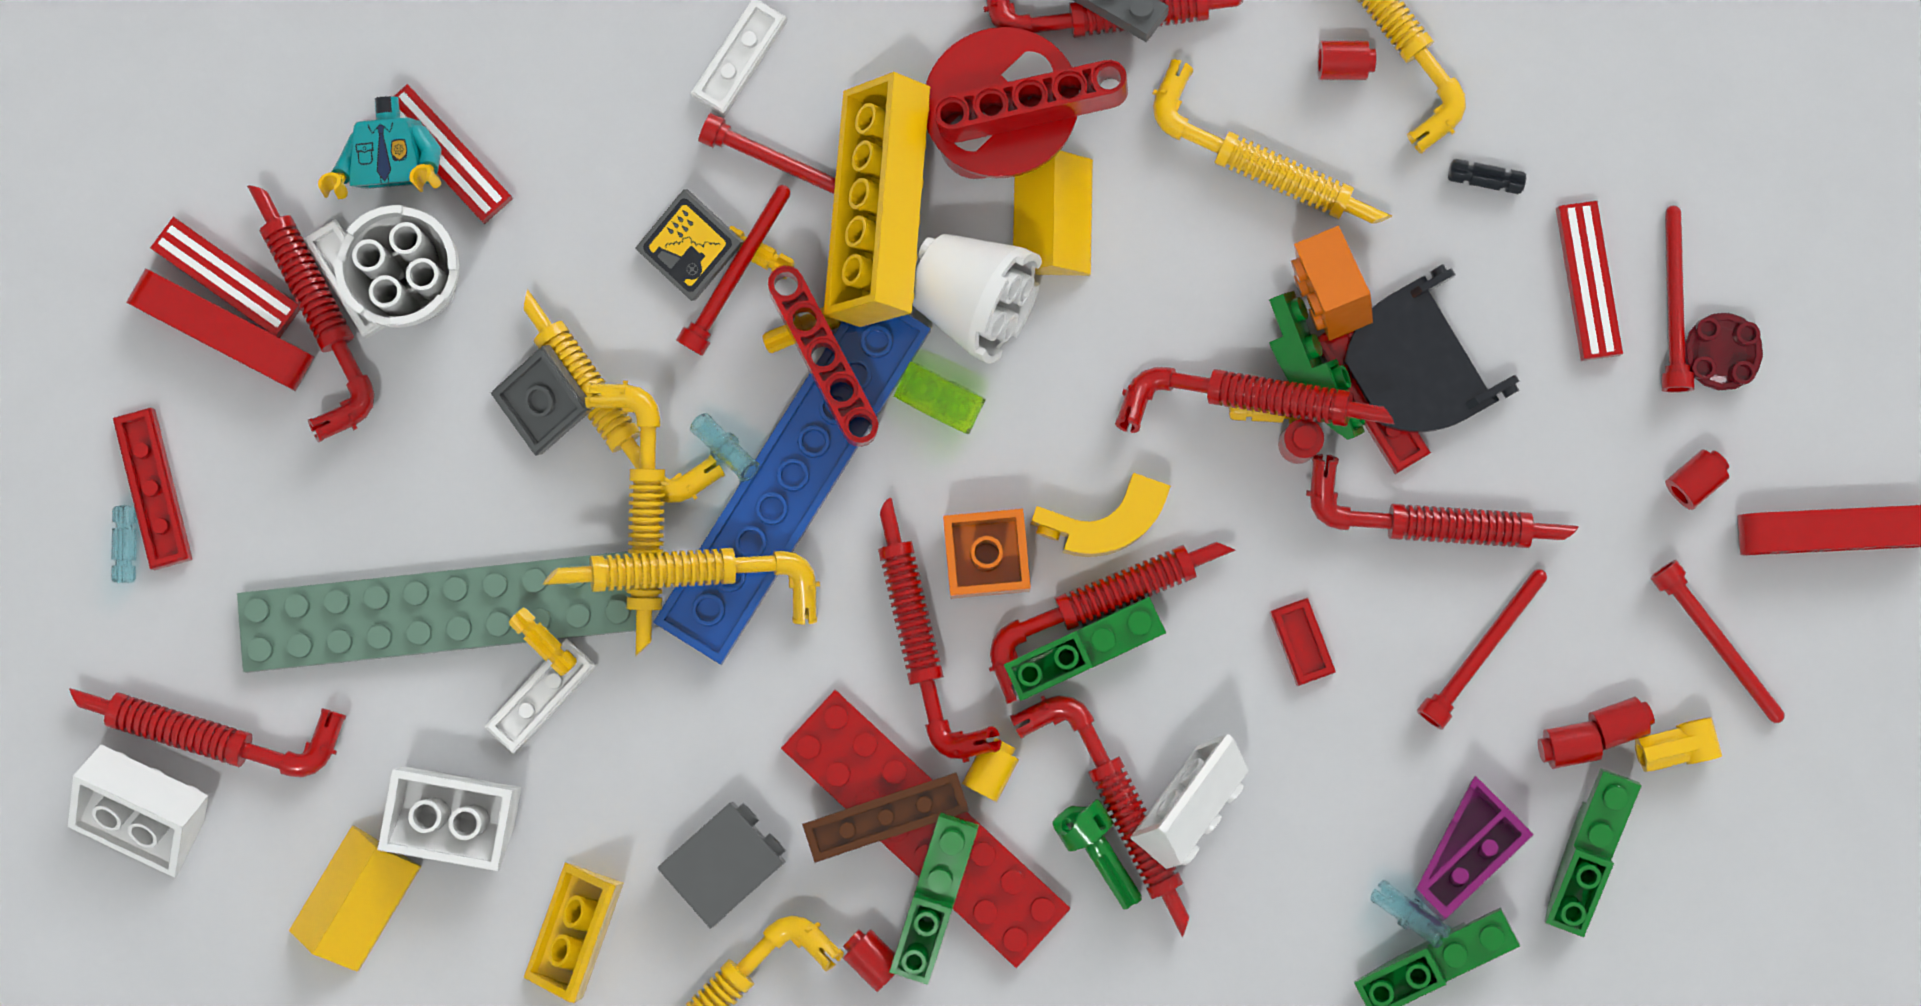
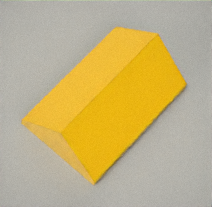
(1056, 214)
(353, 900)
(573, 932)

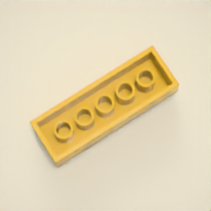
(877, 200)

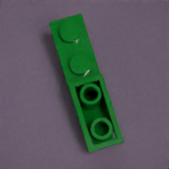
(1300, 355)
(1084, 649)
(1590, 852)
(934, 898)
(1430, 968)

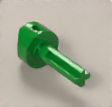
(1088, 832)

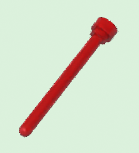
(718, 133)
(697, 334)
(1677, 374)
(1672, 581)
(1439, 707)

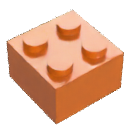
(1332, 284)
(986, 553)

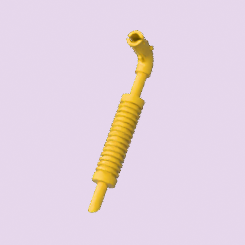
(1415, 45)
(1254, 160)
(612, 422)
(645, 493)
(694, 568)
(736, 977)

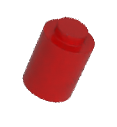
(1345, 60)
(1301, 441)
(1698, 478)
(1623, 722)
(1571, 745)
(870, 958)

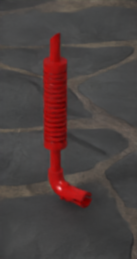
(1084, 20)
(320, 313)
(1248, 394)
(1456, 525)
(1100, 599)
(919, 645)
(211, 738)
(1117, 794)

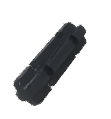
(1487, 176)

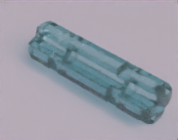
(123, 544)

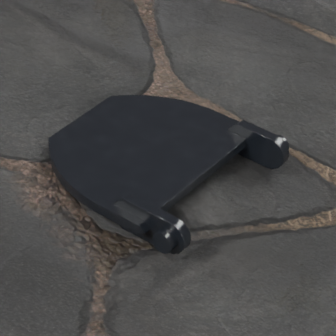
(1416, 362)

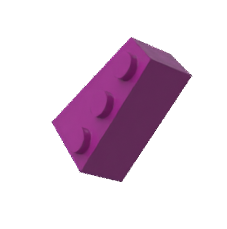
(1471, 849)

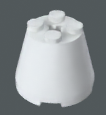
(394, 249)
(976, 291)

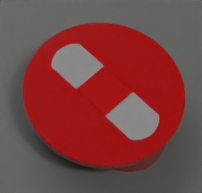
(988, 60)

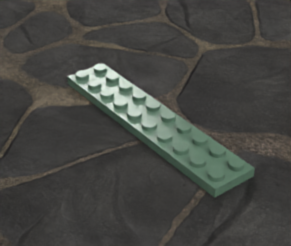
(421, 614)

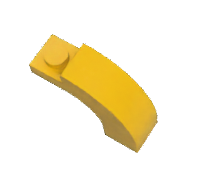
(1122, 528)

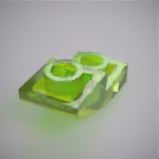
(939, 397)

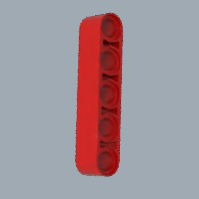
(1050, 108)
(220, 329)
(817, 337)
(1829, 530)

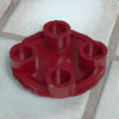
(1724, 351)

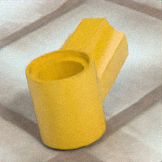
(1688, 743)

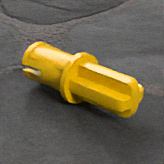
(780, 337)

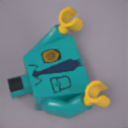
(385, 154)

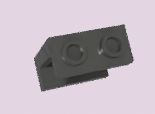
(723, 863)

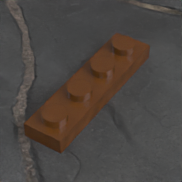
(884, 817)

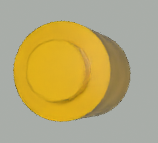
(991, 772)

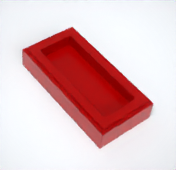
(1302, 642)

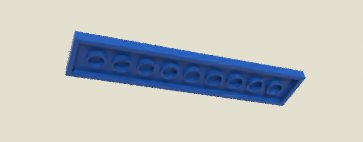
(791, 485)

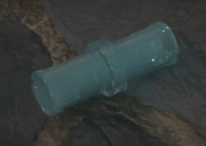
(724, 447)
(1410, 914)

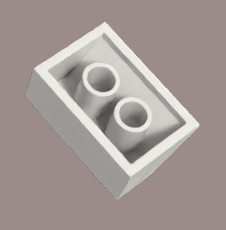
(1192, 802)
(136, 809)
(448, 818)

